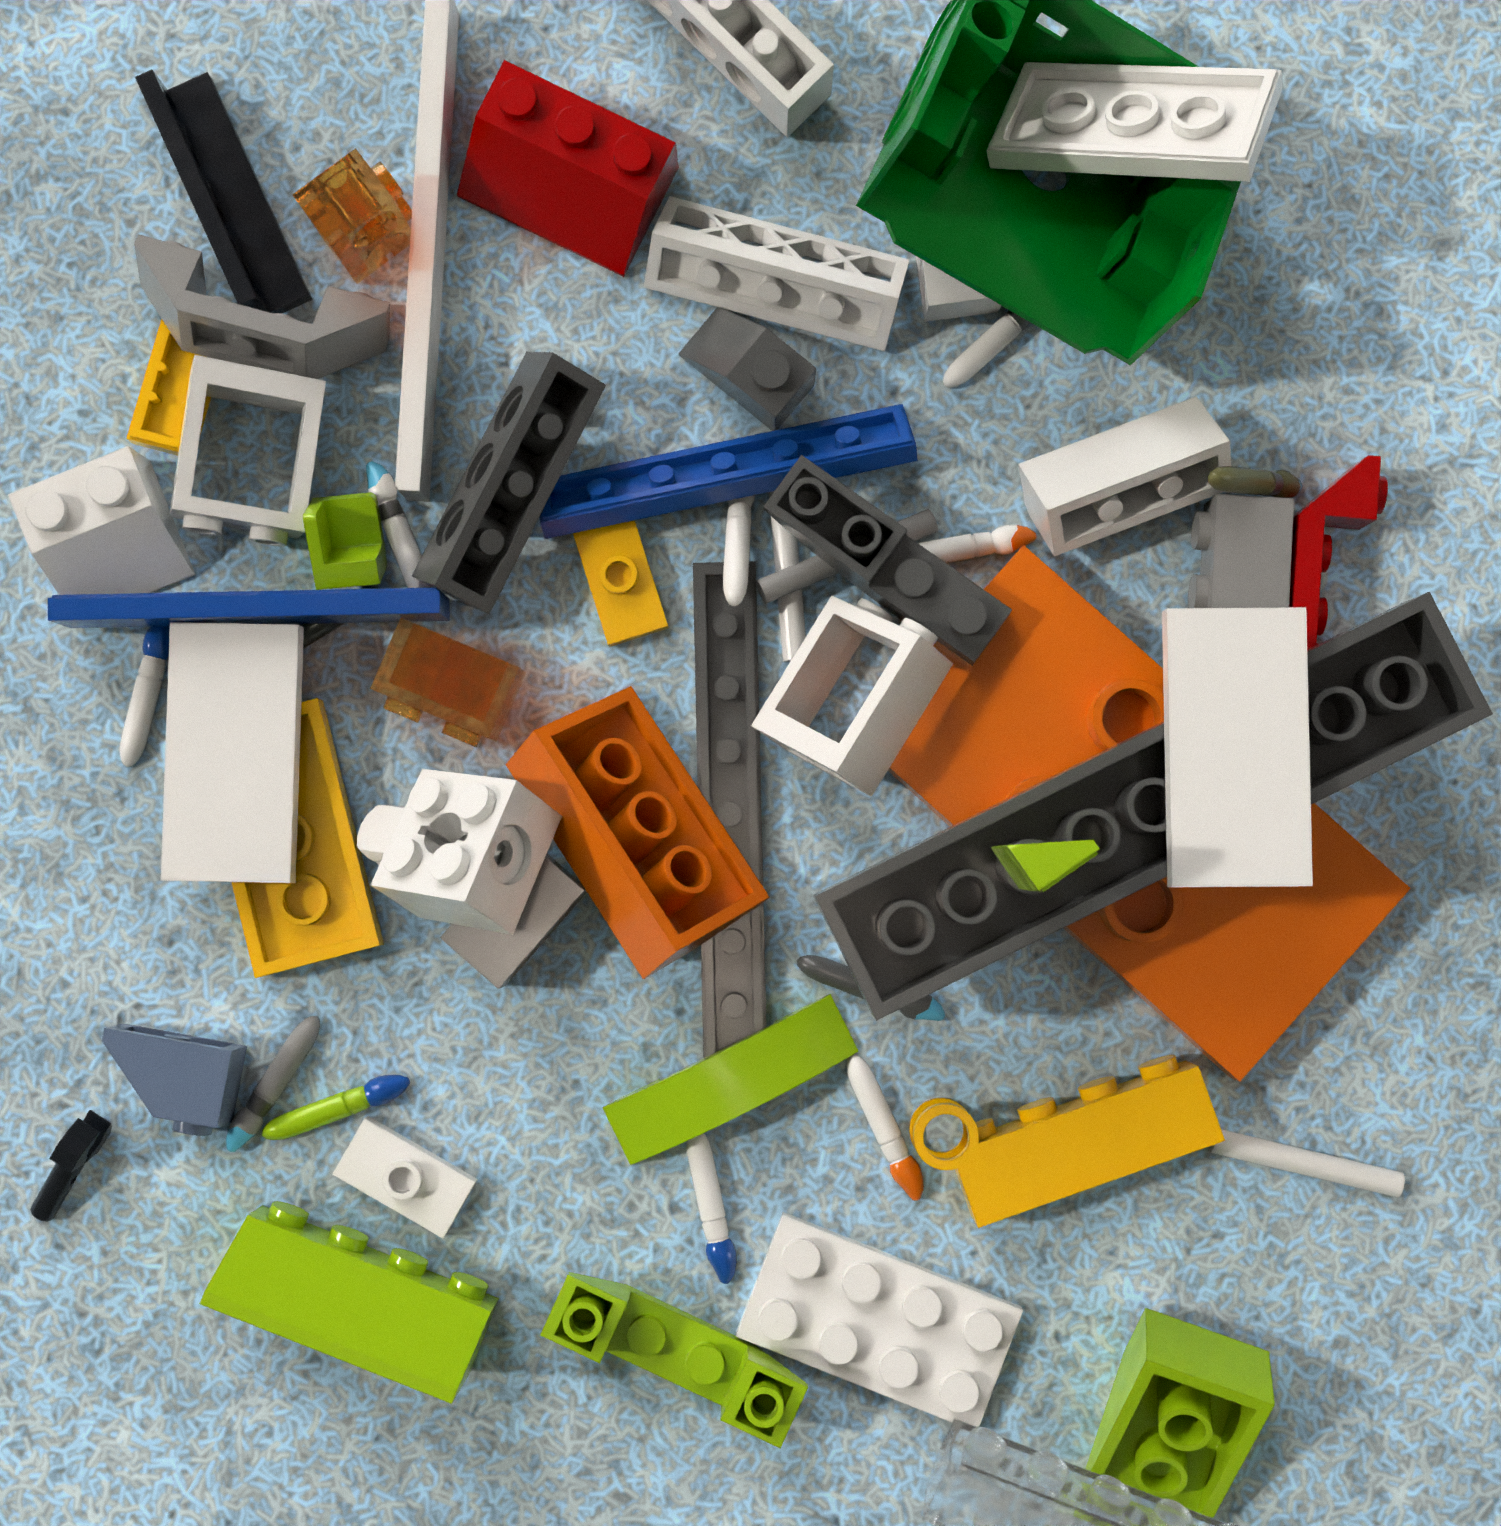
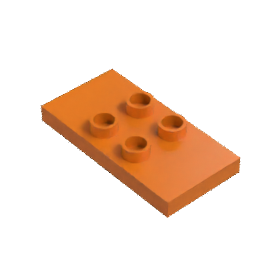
(1209, 960)

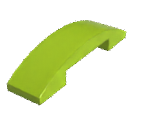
(731, 1081)

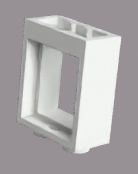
(257, 388)
(886, 714)

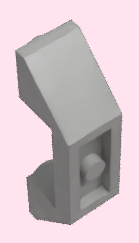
(344, 331)

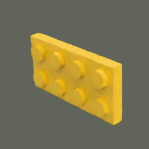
(331, 902)

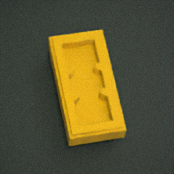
(163, 396)
(621, 582)

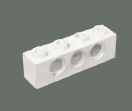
(757, 54)

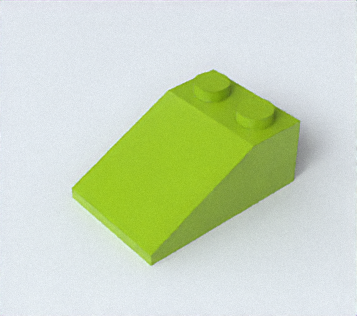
(1183, 1412)

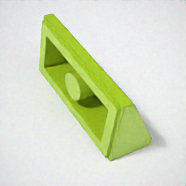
(1044, 864)

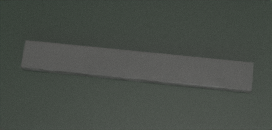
(732, 787)

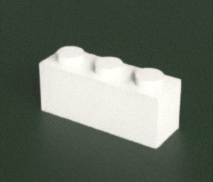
(1124, 475)

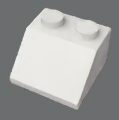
(103, 528)

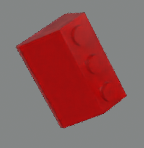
(566, 168)

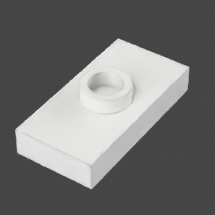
(405, 1176)

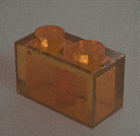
(447, 681)

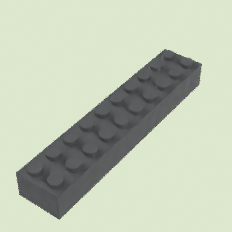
(956, 909)

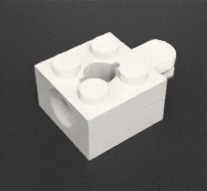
(460, 848)

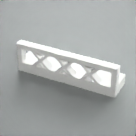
(774, 278)

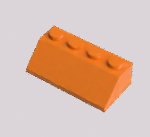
(637, 830)

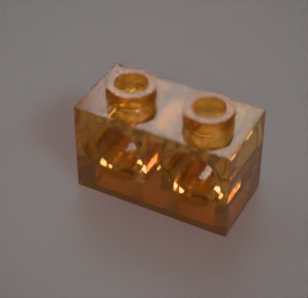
(357, 213)

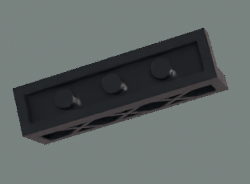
(225, 193)

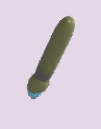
(1255, 481)

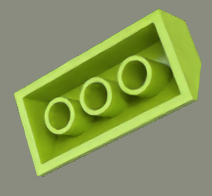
(353, 1300)

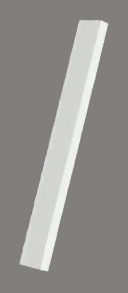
(427, 250)

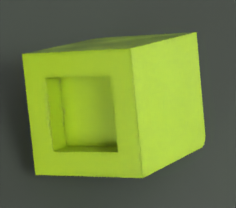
(345, 540)

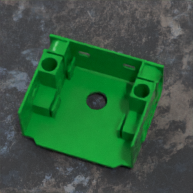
(1088, 263)

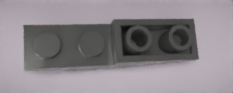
(884, 561)

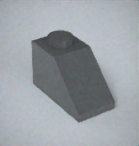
(750, 366)

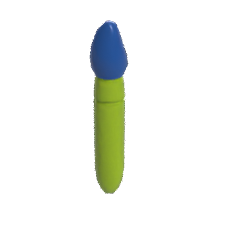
(375, 1092)

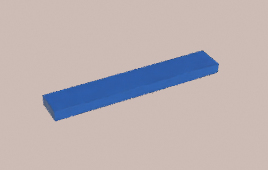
(725, 470)
(249, 607)

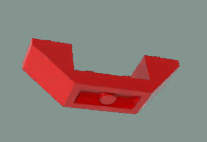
(1347, 504)

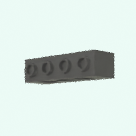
(509, 480)

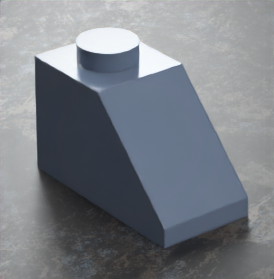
(179, 1075)

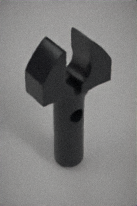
(70, 1155)

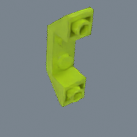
(616, 1318)

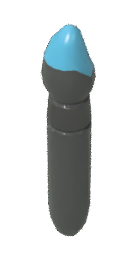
(839, 977)

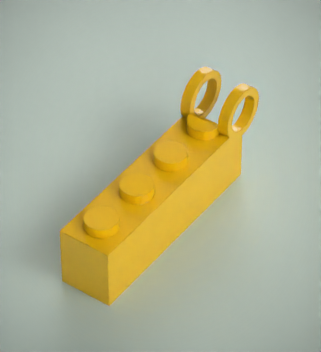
(1076, 1143)

